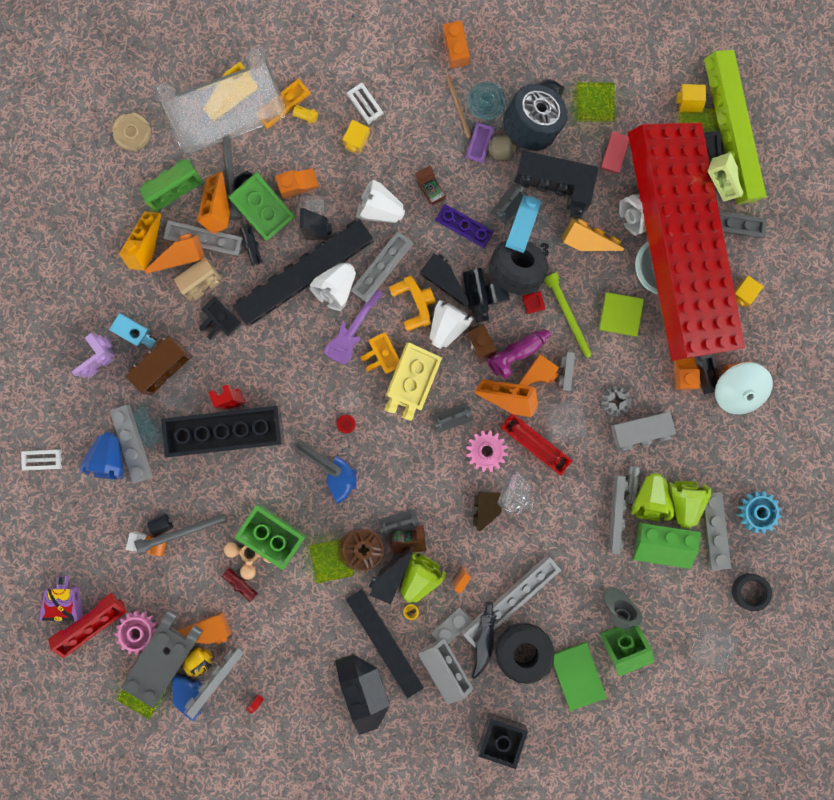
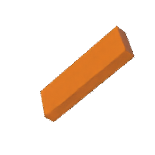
(461, 580)

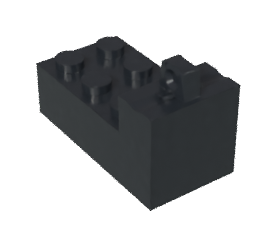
(558, 176)

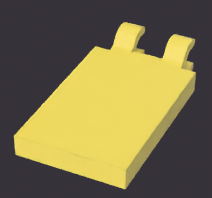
(412, 380)

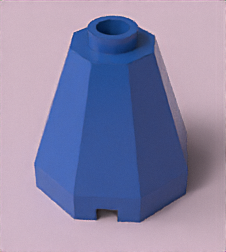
(104, 458)

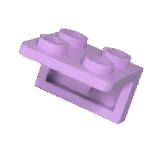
(103, 356)

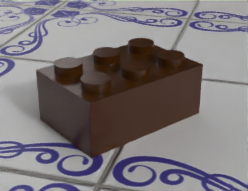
(158, 365)

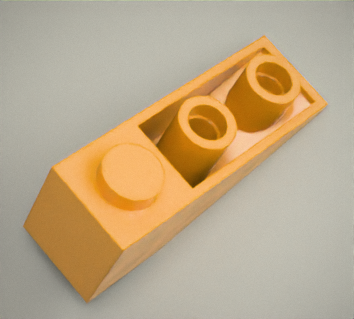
(587, 239)
(141, 243)

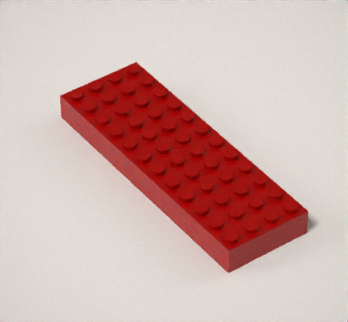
(686, 240)

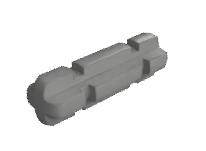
(632, 484)

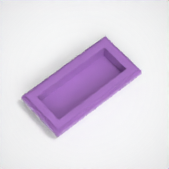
(479, 142)

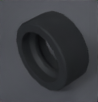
(765, 599)

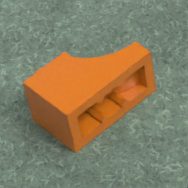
(296, 182)
(540, 371)
(686, 374)

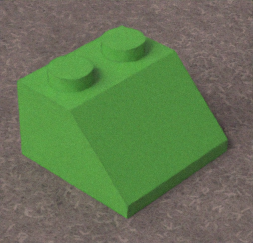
(627, 649)

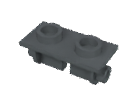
(509, 203)
(452, 417)
(401, 521)

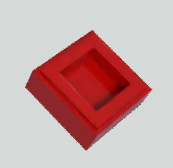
(533, 302)

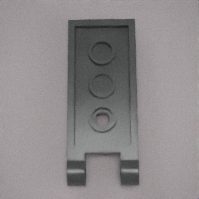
(156, 667)

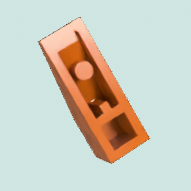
(214, 205)
(181, 252)
(511, 397)
(214, 629)

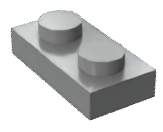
(567, 364)
(452, 626)

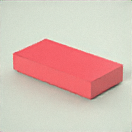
(615, 153)

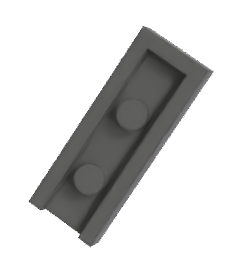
(743, 225)

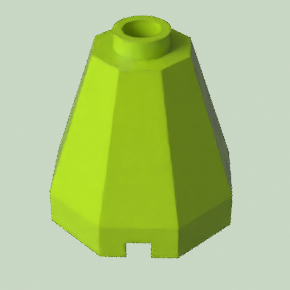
(653, 499)
(688, 501)
(420, 578)

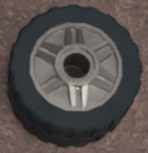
(535, 117)

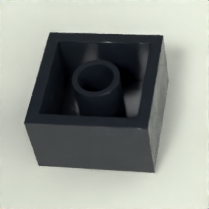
(502, 740)

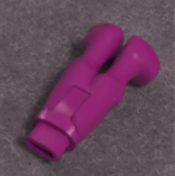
(526, 346)

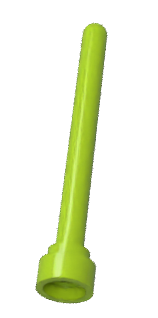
(553, 282)

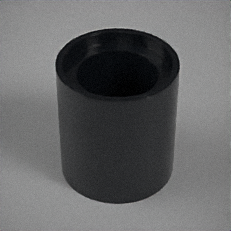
(159, 525)

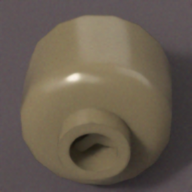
(502, 147)

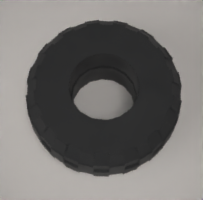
(518, 271)
(536, 668)

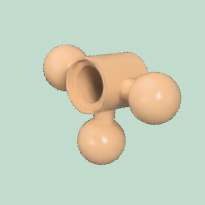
(248, 570)

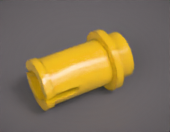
(305, 114)

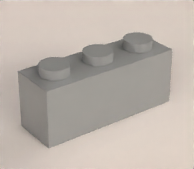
(643, 430)
(445, 671)

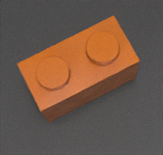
(456, 44)

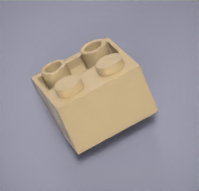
(197, 279)

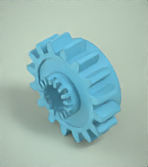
(749, 509)

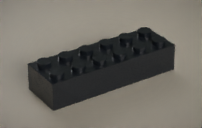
(222, 431)

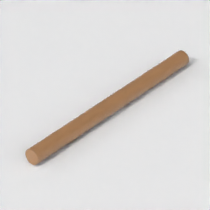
(458, 106)

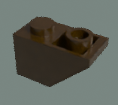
(486, 508)

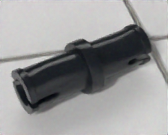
(251, 245)

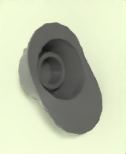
(622, 610)

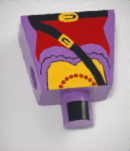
(61, 602)

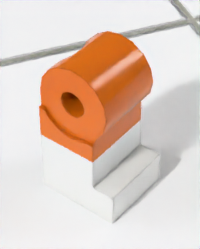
(156, 550)

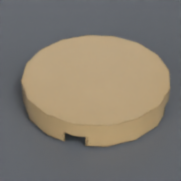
(137, 132)

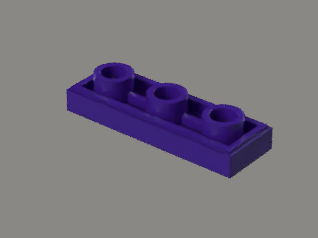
(474, 232)

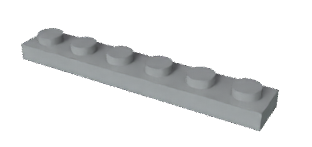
(515, 596)

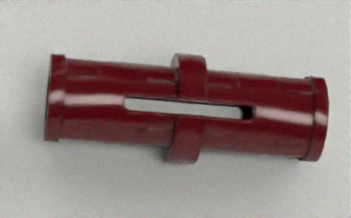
(239, 585)

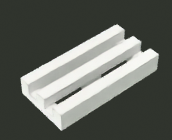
(373, 116)
(58, 459)

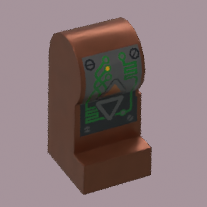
(430, 185)
(403, 540)

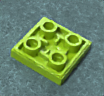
(621, 314)

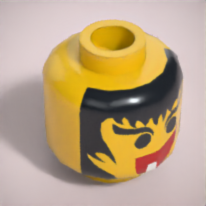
(198, 662)

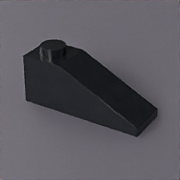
(314, 225)
(443, 277)
(389, 578)

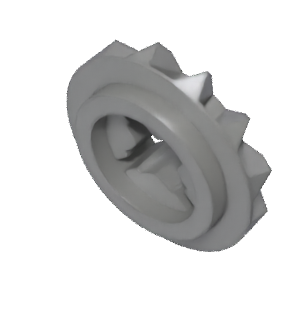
(609, 395)

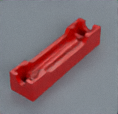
(228, 399)
(536, 444)
(105, 613)

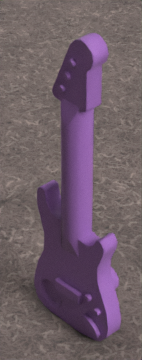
(342, 346)

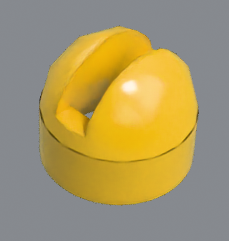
(409, 608)

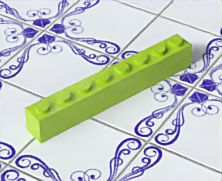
(735, 123)

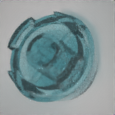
(486, 100)

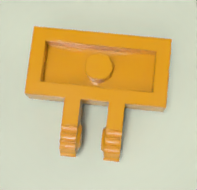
(384, 352)

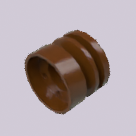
(349, 546)

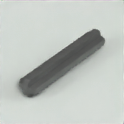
(318, 459)

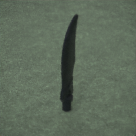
(486, 639)

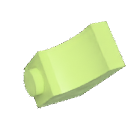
(724, 175)

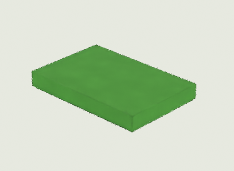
(261, 206)
(578, 676)

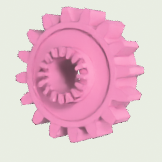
(476, 451)
(126, 631)

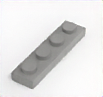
(215, 242)
(382, 267)
(131, 443)
(617, 522)
(716, 533)
(207, 688)

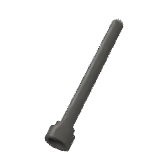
(235, 214)
(144, 545)

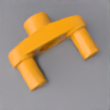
(422, 298)

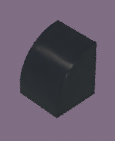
(496, 295)

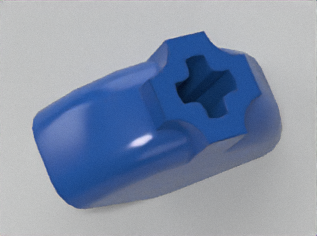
(344, 483)
(183, 690)

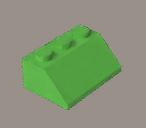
(170, 185)
(270, 536)
(666, 545)

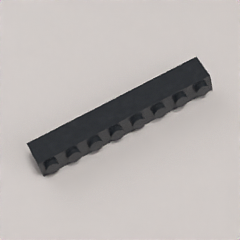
(300, 275)

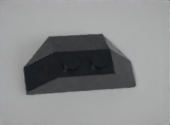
(362, 692)

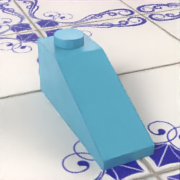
(523, 223)

